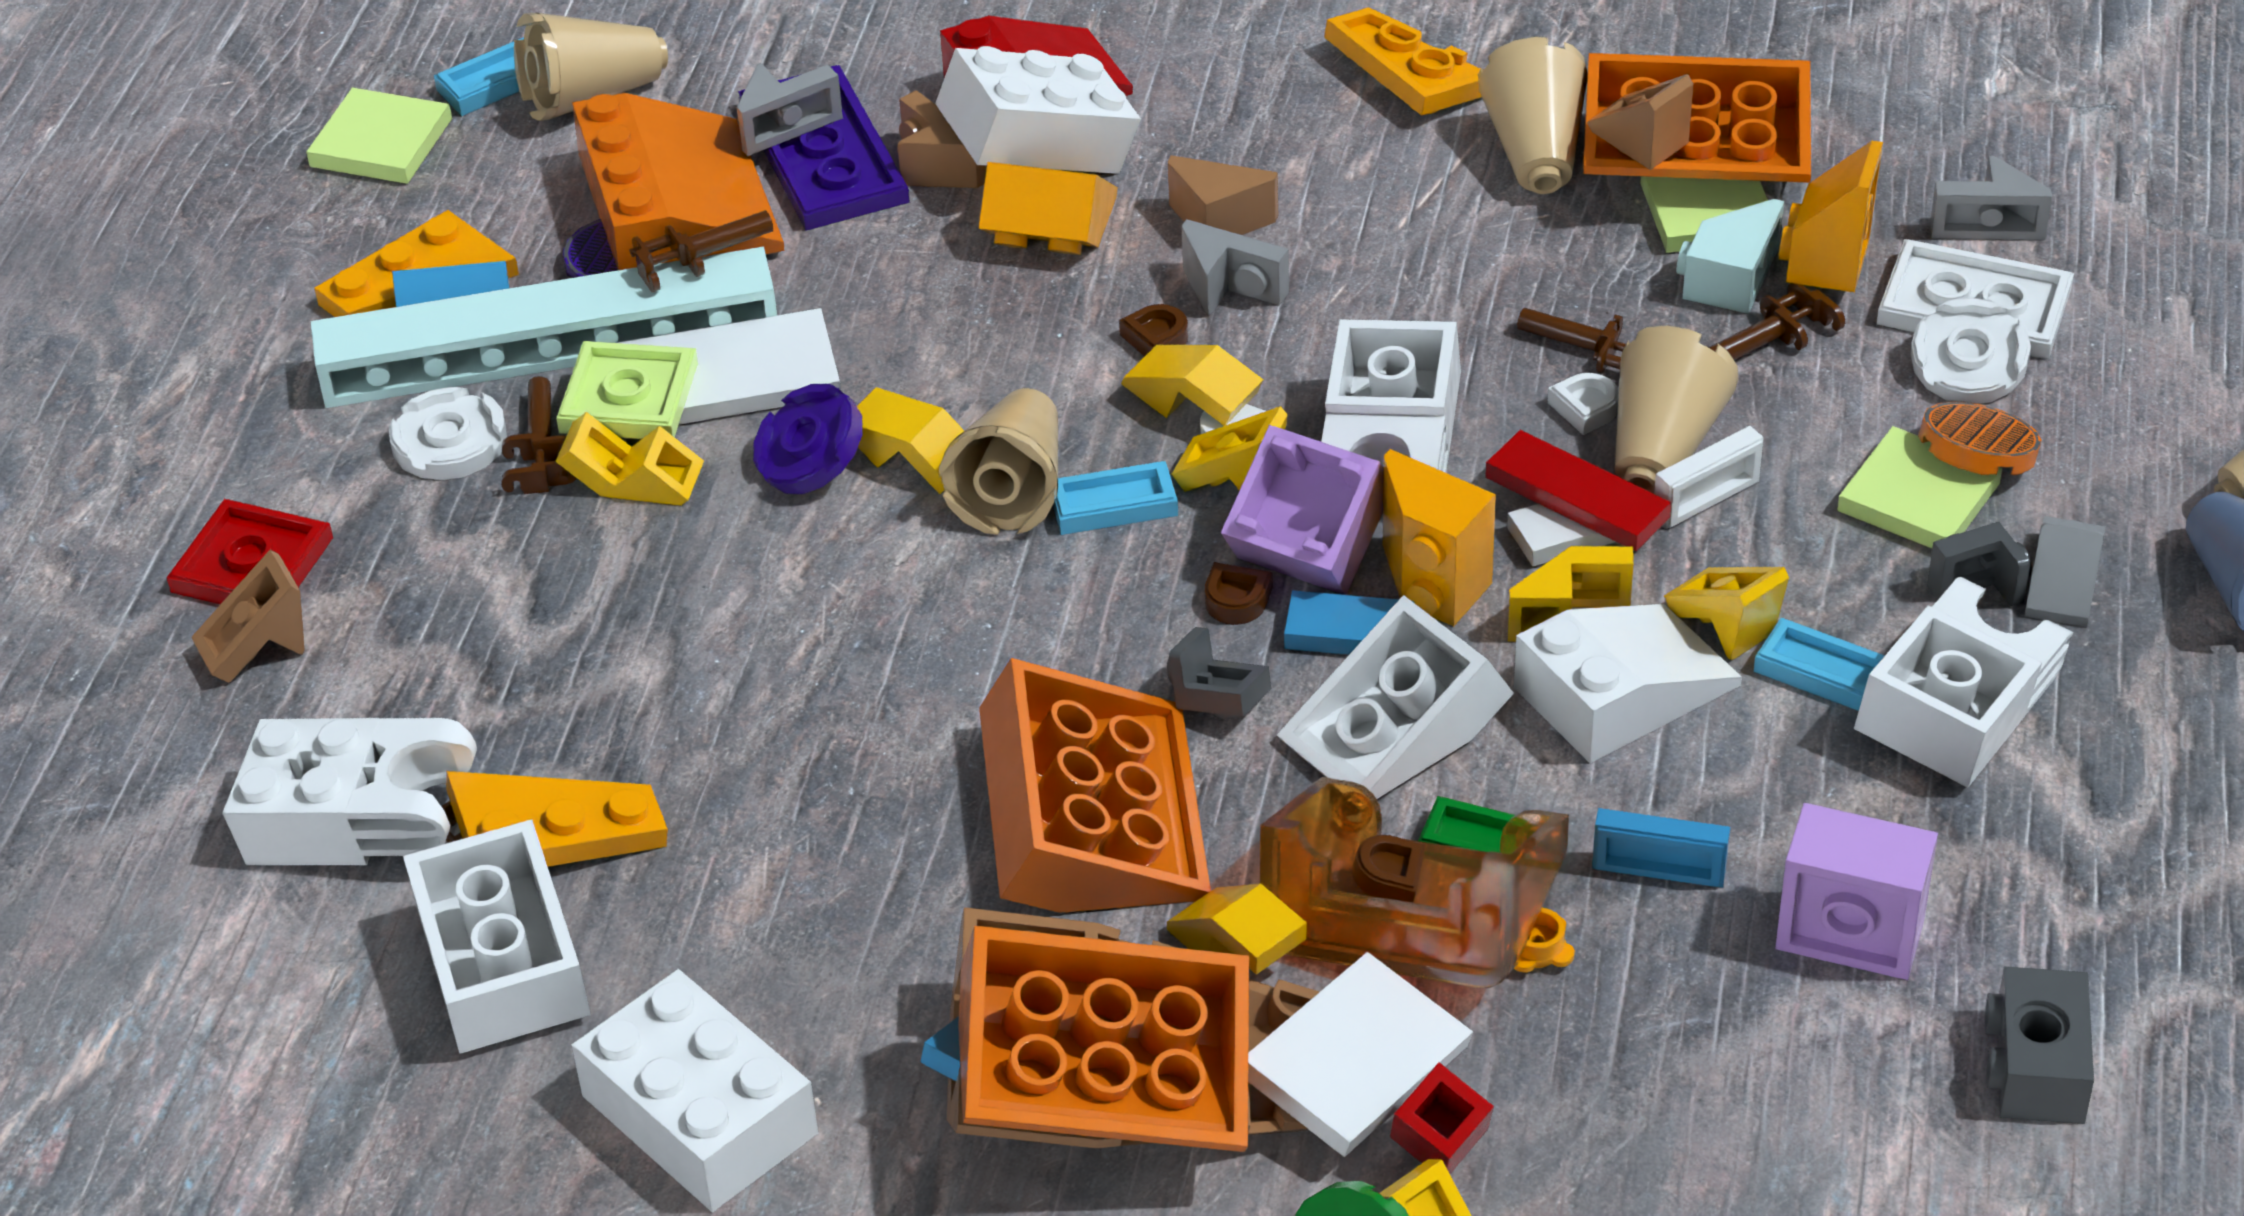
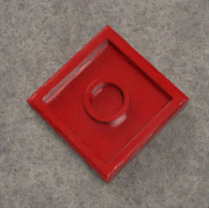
(237, 540)

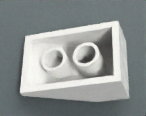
(1616, 674)
(1397, 703)

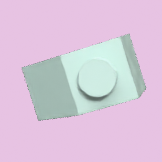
(1731, 256)

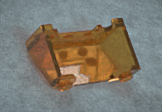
(1468, 906)

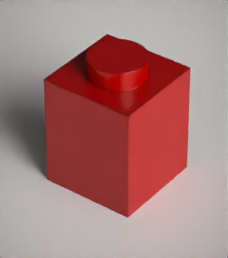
(1441, 1119)

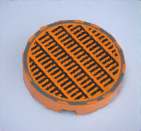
(1979, 438)

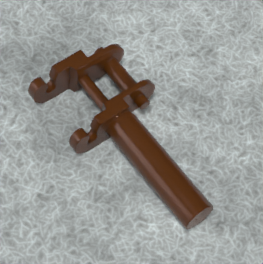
(690, 249)
(1783, 323)
(1601, 341)
(536, 446)

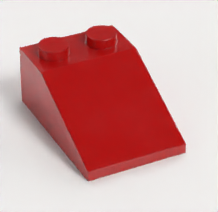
(1026, 35)

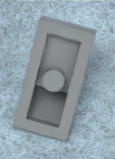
(781, 111)
(2000, 208)
(1232, 262)
(2065, 571)

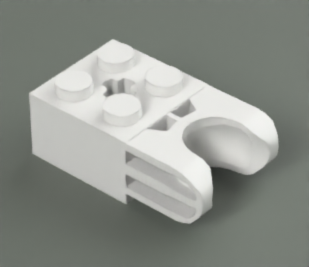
(1394, 389)
(1958, 685)
(344, 789)

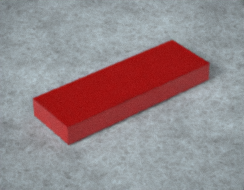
(1578, 490)

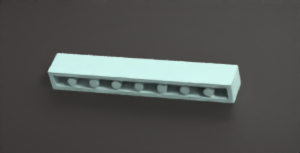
(529, 326)

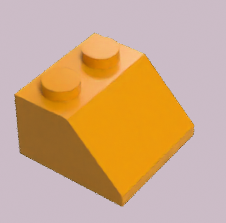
(1045, 206)
(1833, 224)
(1436, 536)

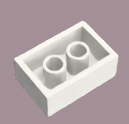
(1037, 110)
(497, 936)
(695, 1089)

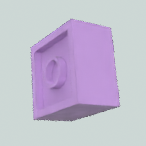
(1306, 510)
(1855, 890)

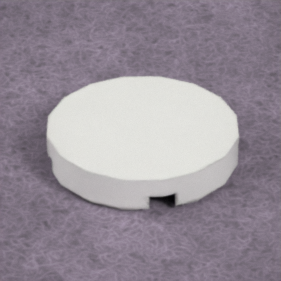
(1970, 351)
(447, 434)

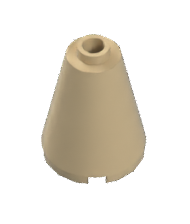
(582, 58)
(1536, 108)
(1667, 400)
(1005, 465)

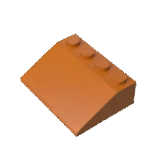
(1744, 120)
(666, 167)
(1089, 794)
(1104, 1039)

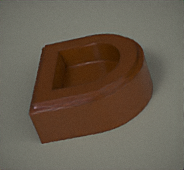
(1154, 326)
(1237, 593)
(1388, 867)

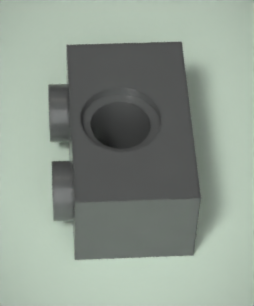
(2041, 1045)

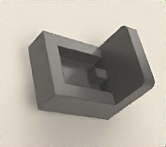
(1984, 558)
(1214, 685)

